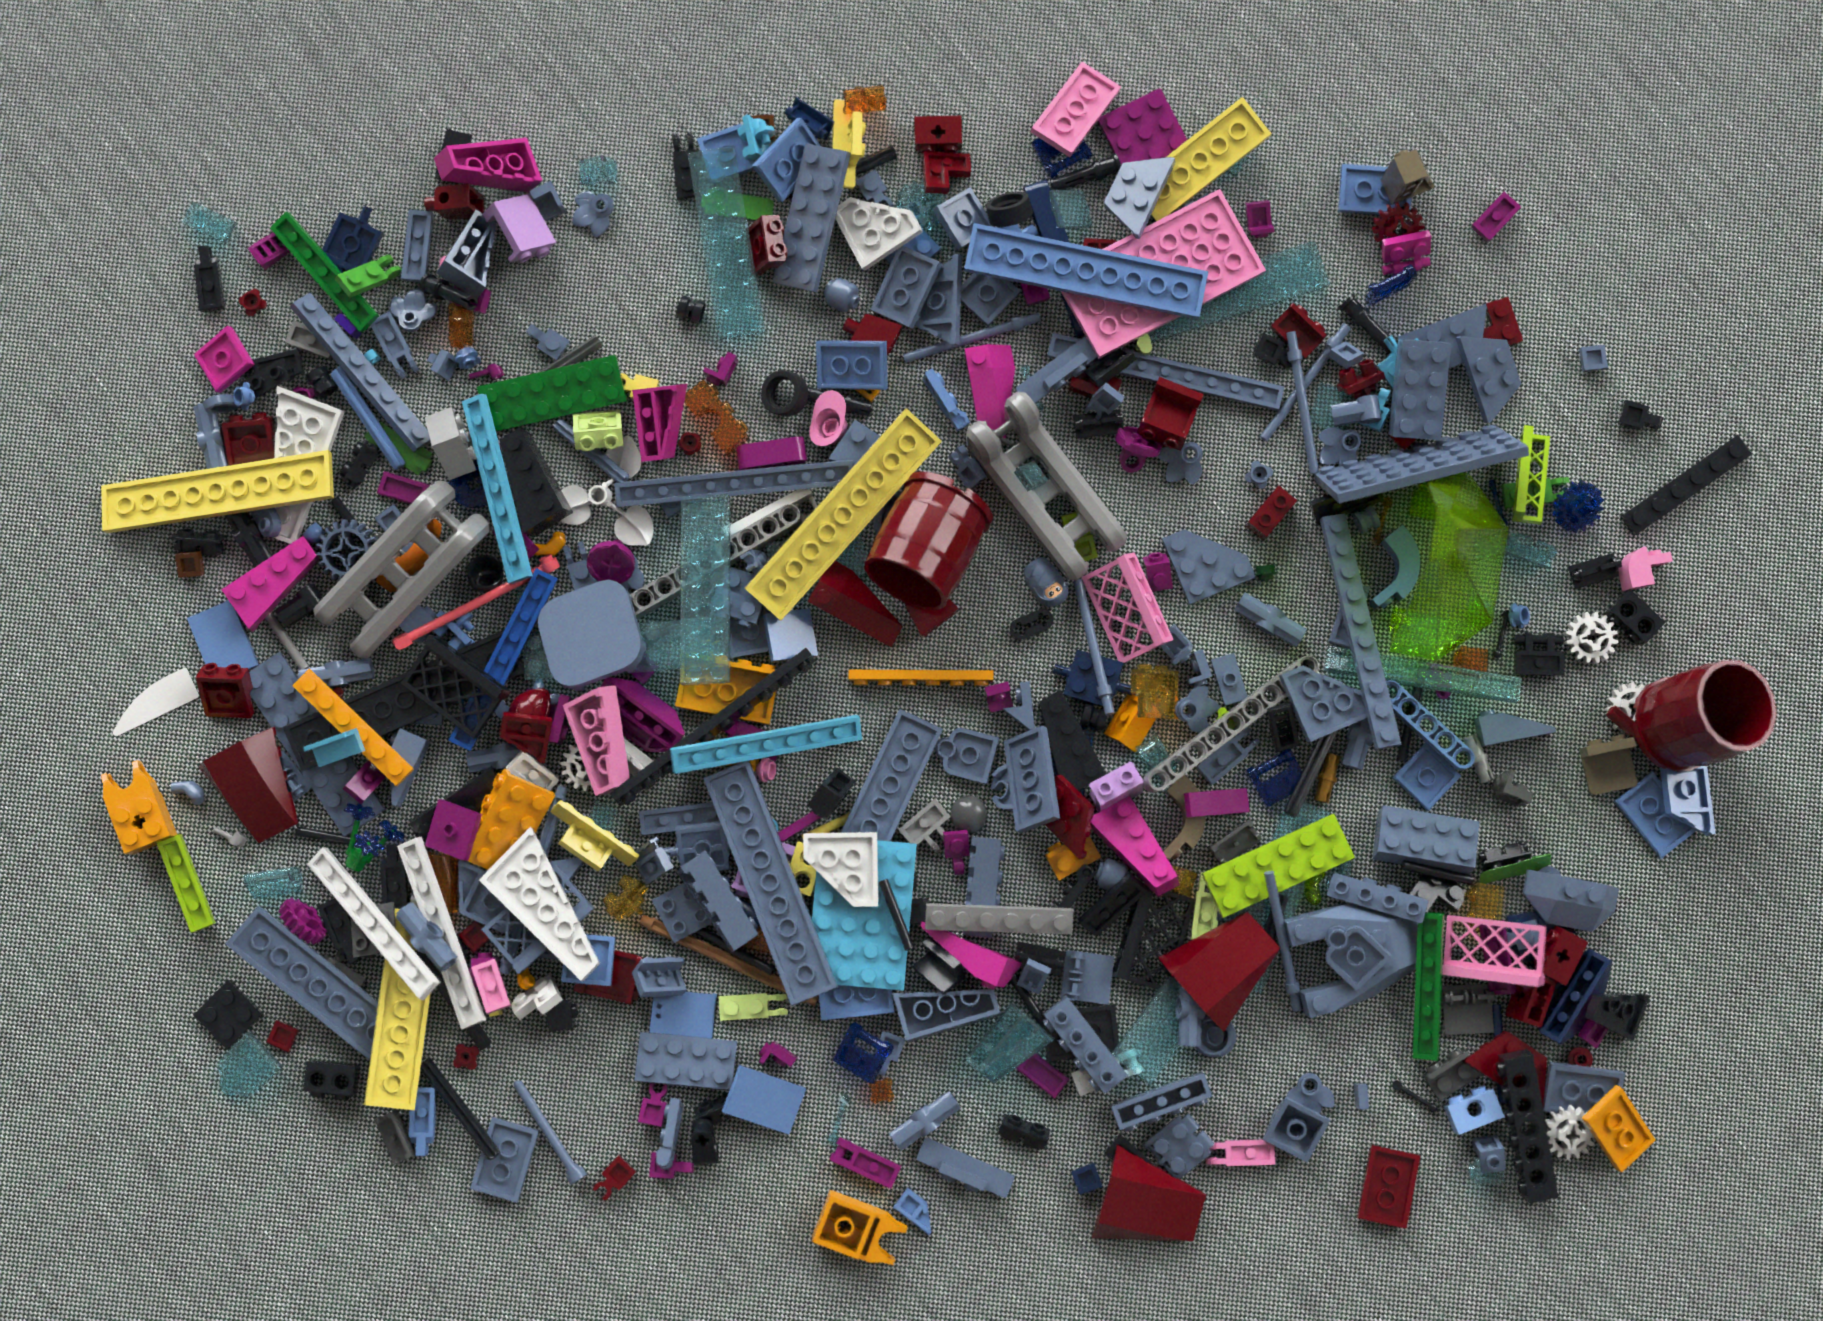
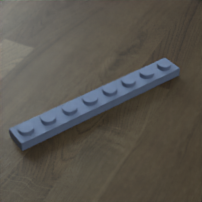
(361, 372)

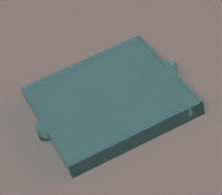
(1070, 209)
(1321, 410)

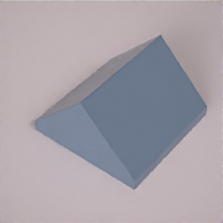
(1295, 1129)

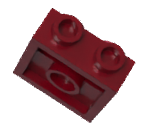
(767, 243)
(249, 438)
(225, 691)

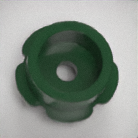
(1265, 572)

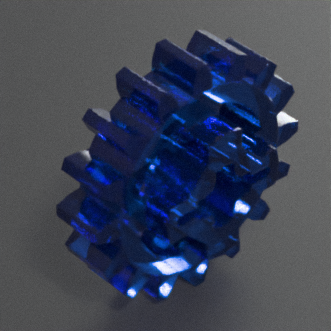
(1578, 506)

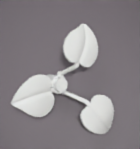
(636, 524)

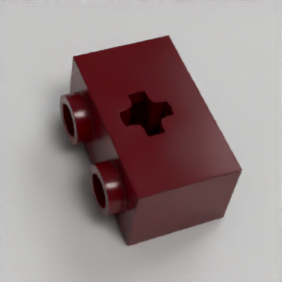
(949, 128)
(1271, 513)
(1571, 950)
(1531, 1002)

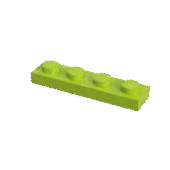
(186, 883)

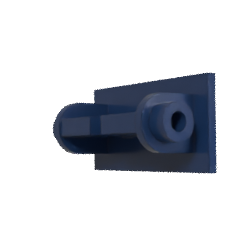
(816, 121)

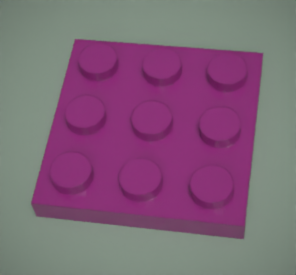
(1143, 129)

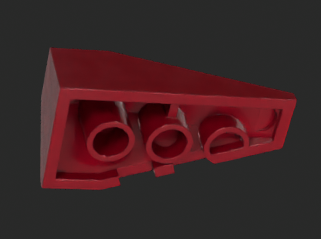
(850, 600)

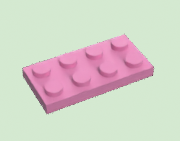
(1075, 109)

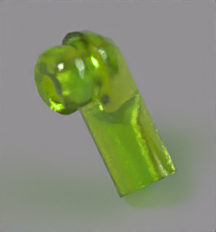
(1312, 890)

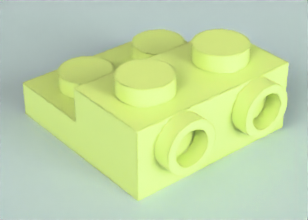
(597, 430)

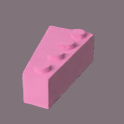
(599, 737)

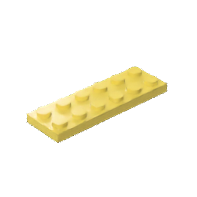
(1210, 155)

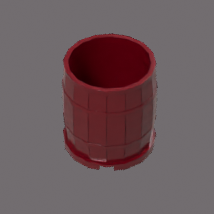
(927, 541)
(1704, 715)

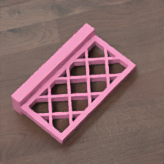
(1141, 595)
(1488, 971)

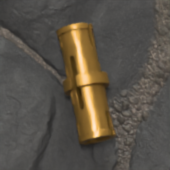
(1327, 778)

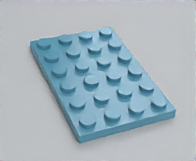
(864, 940)

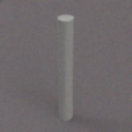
(286, 641)

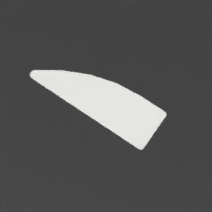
(157, 700)

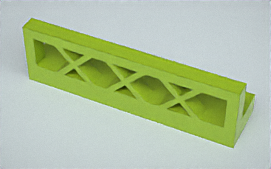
(1523, 475)

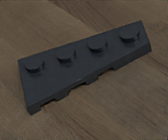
(468, 796)

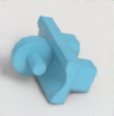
(757, 135)

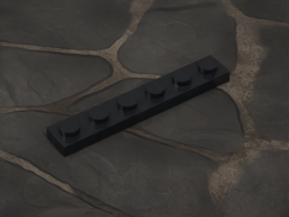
(1685, 485)

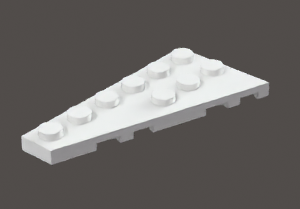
(301, 428)

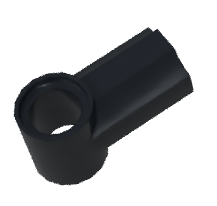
(299, 606)

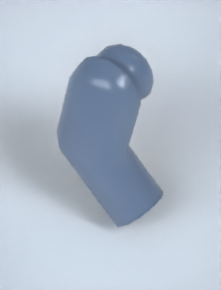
(191, 789)

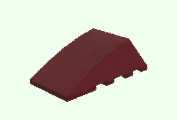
(254, 784)
(1223, 966)
(1147, 1203)

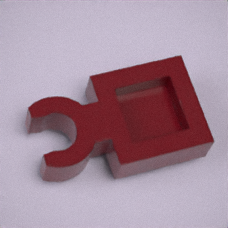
(616, 1175)

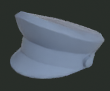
(1215, 1041)

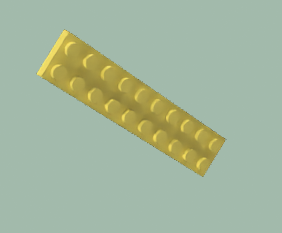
(217, 491)
(843, 514)

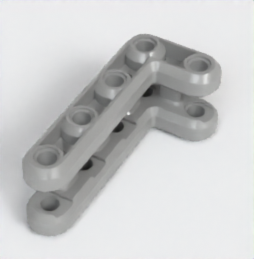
(1064, 479)
(380, 560)

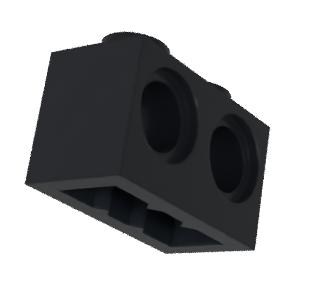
(1638, 613)
(831, 793)
(331, 1073)

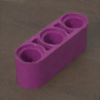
(771, 453)

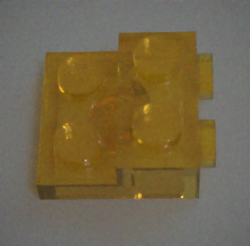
(1156, 691)

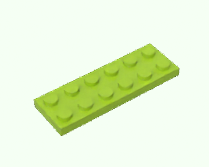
(1291, 857)

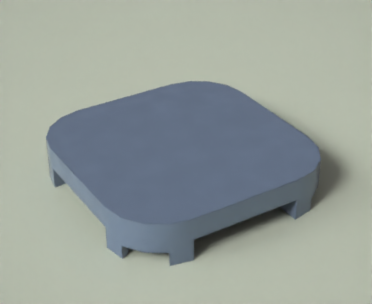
(591, 634)

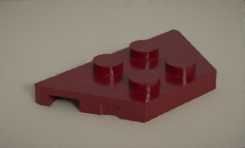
(1074, 819)
(1486, 1057)

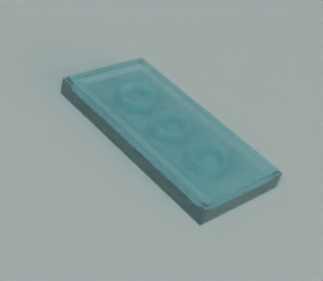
(1153, 1035)

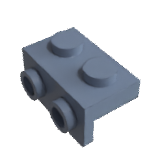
(659, 977)

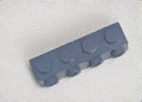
(1084, 1044)
(1161, 1100)

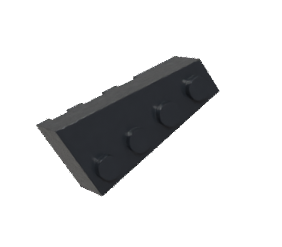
(533, 484)
(1068, 743)

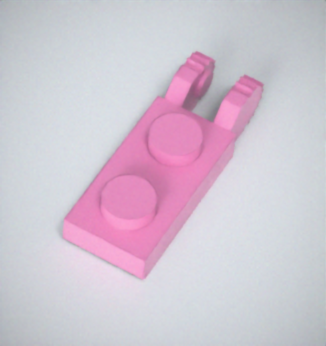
(1244, 1153)

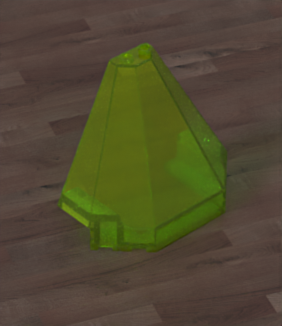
(1462, 571)

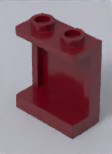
(1170, 414)
(623, 984)

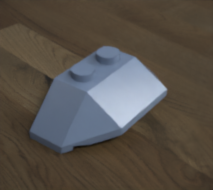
(1570, 900)

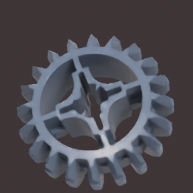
(350, 559)

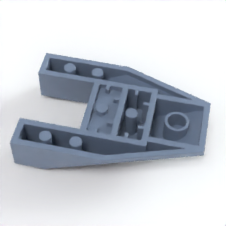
(1392, 932)

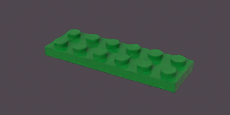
(555, 392)

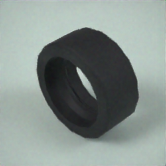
(1009, 209)
(768, 393)

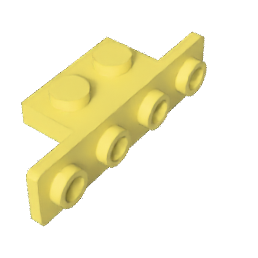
(848, 137)
(590, 841)

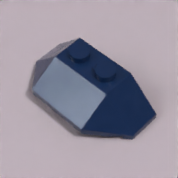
(1570, 1002)

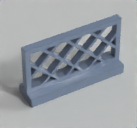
(537, 948)

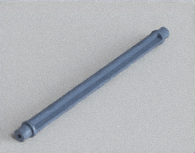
(545, 841)

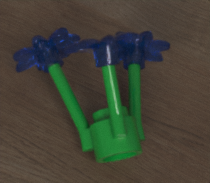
(358, 852)

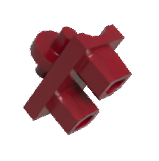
(1363, 383)

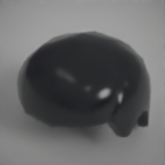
(485, 573)

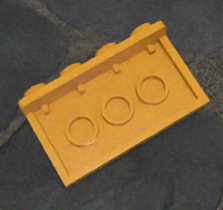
(715, 697)
(507, 815)

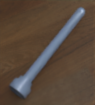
(574, 1171)

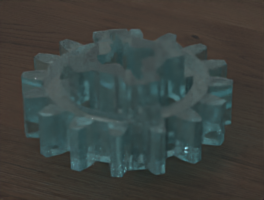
(920, 203)

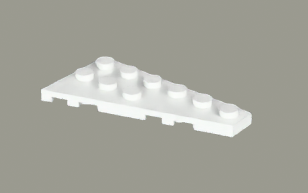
(535, 896)

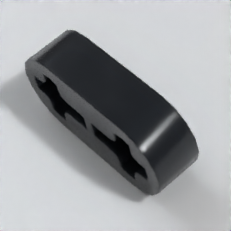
(1029, 619)

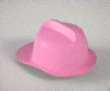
(828, 419)

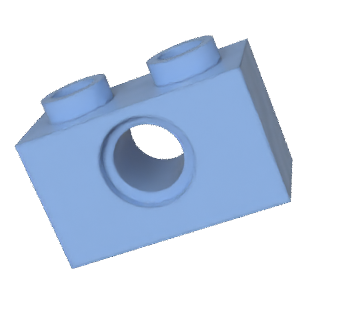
(1488, 1110)

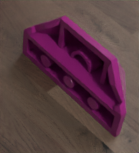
(646, 717)

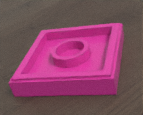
(224, 359)

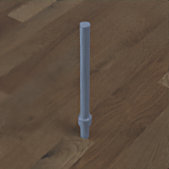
(1017, 323)
(1295, 358)
(1308, 378)
(1104, 690)
(1291, 985)

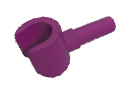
(493, 369)

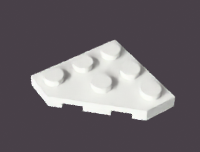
(875, 229)
(846, 863)

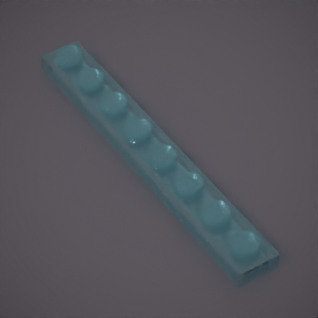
(1432, 676)

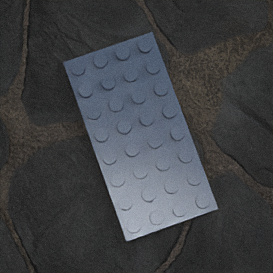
(1419, 463)

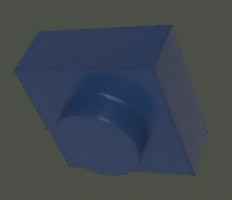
(1086, 1178)

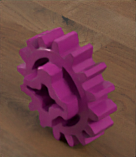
(302, 921)

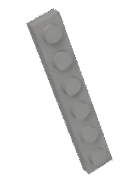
(998, 918)

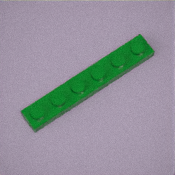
(322, 270)
(1428, 987)

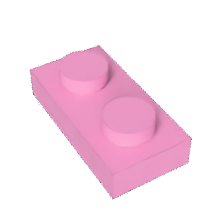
(491, 986)

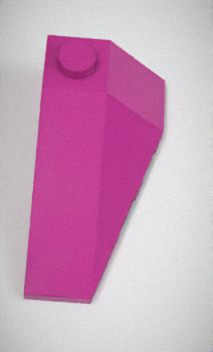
(990, 380)
(982, 963)

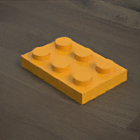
(1618, 1128)

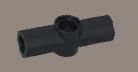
(249, 537)

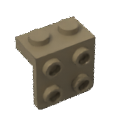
(1609, 764)

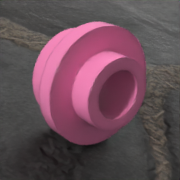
(766, 770)

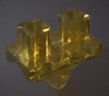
(629, 899)

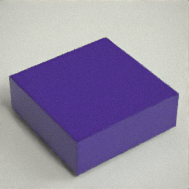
(348, 325)

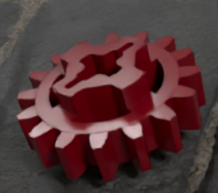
(1388, 227)

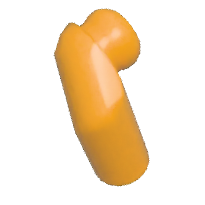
(553, 546)
(525, 980)

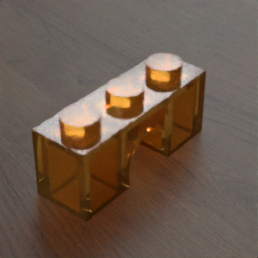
(704, 400)

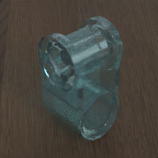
(1155, 756)

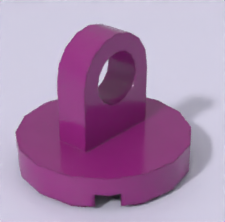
(1135, 445)
(611, 561)

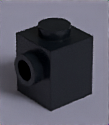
(562, 1015)

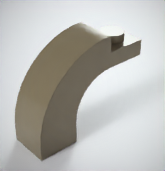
(1191, 827)

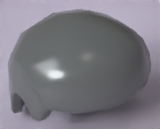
(968, 814)

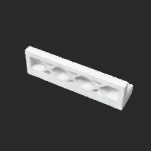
(795, 498)

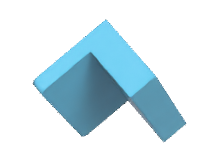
(337, 747)

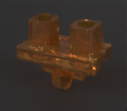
(864, 99)
(460, 326)

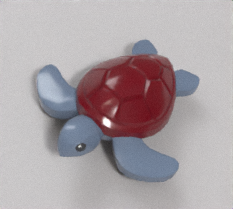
(531, 702)

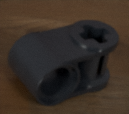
(704, 1142)

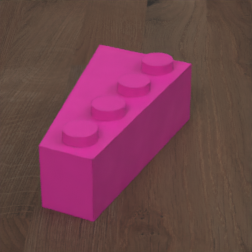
(490, 164)
(271, 581)
(1131, 839)

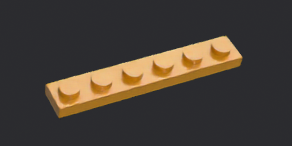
(931, 677)
(346, 719)

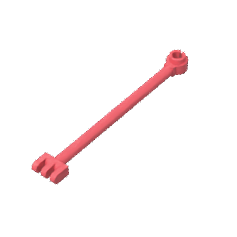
(547, 564)

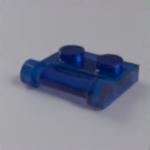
(1047, 152)
(1390, 286)
(1280, 785)
(859, 1060)

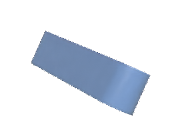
(1438, 729)

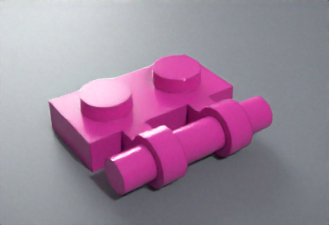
(1405, 247)

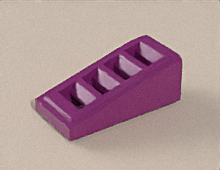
(263, 244)

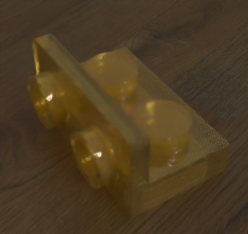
(1485, 902)

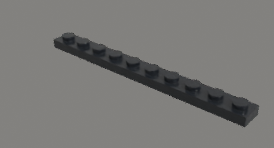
(720, 722)

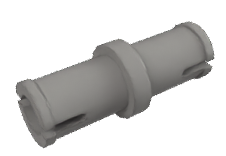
(1480, 763)

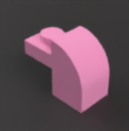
(1637, 570)

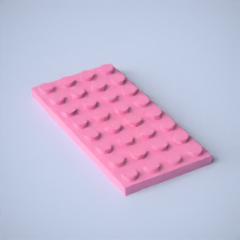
(1194, 237)

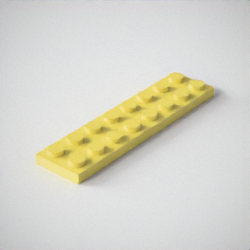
(396, 1040)

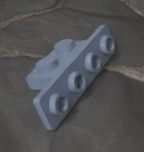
(1055, 373)
(1379, 898)
(965, 1168)

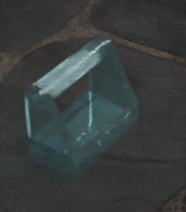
(274, 882)

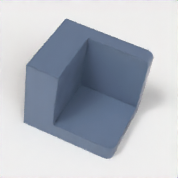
(547, 201)

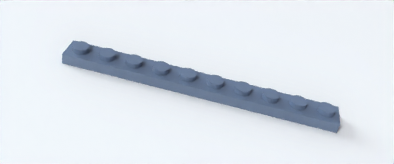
(1191, 376)
(732, 483)
(1360, 632)

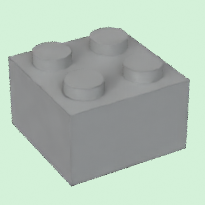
(451, 443)

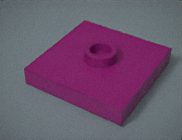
(453, 829)

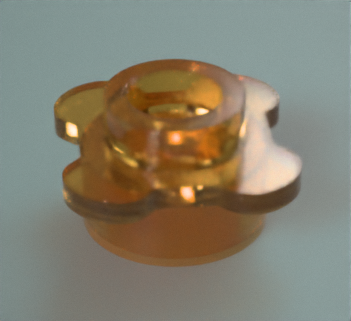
(886, 1095)

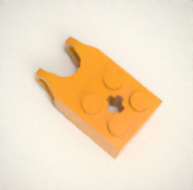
(134, 803)
(863, 1234)

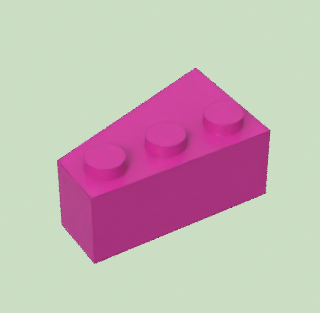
(658, 420)

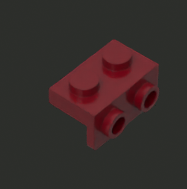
(1308, 333)

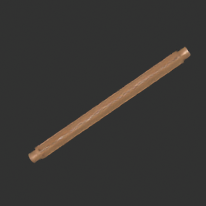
(720, 956)

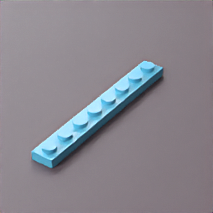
(497, 489)
(765, 744)

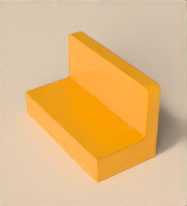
(1127, 726)

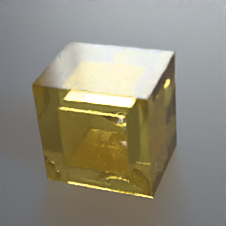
(1186, 881)

